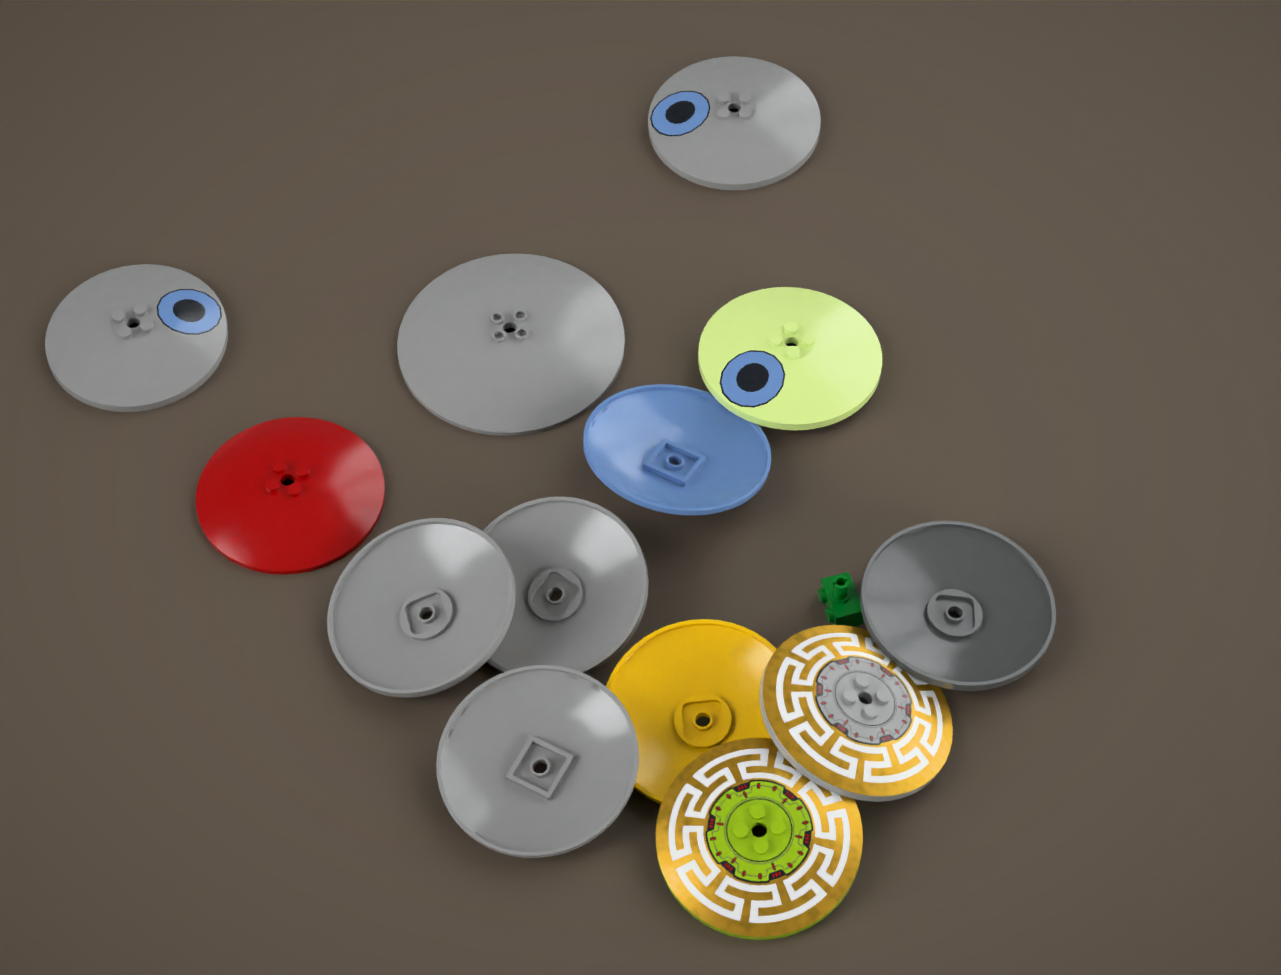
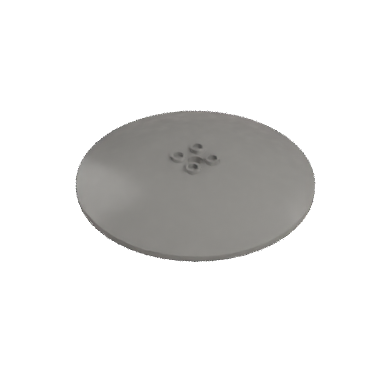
(516, 382)

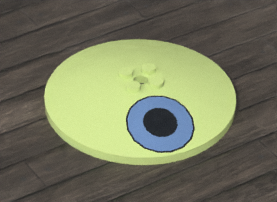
(786, 386)

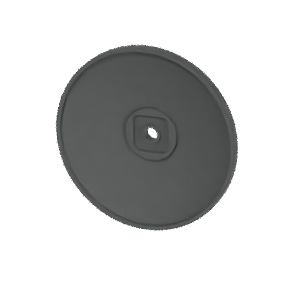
(966, 570)

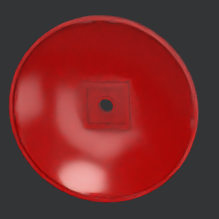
(294, 526)

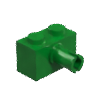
(840, 600)

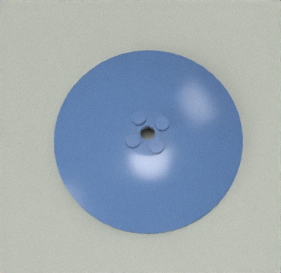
(649, 427)

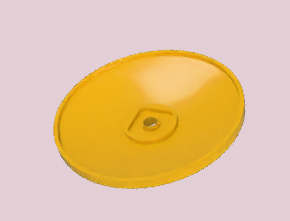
(685, 675)

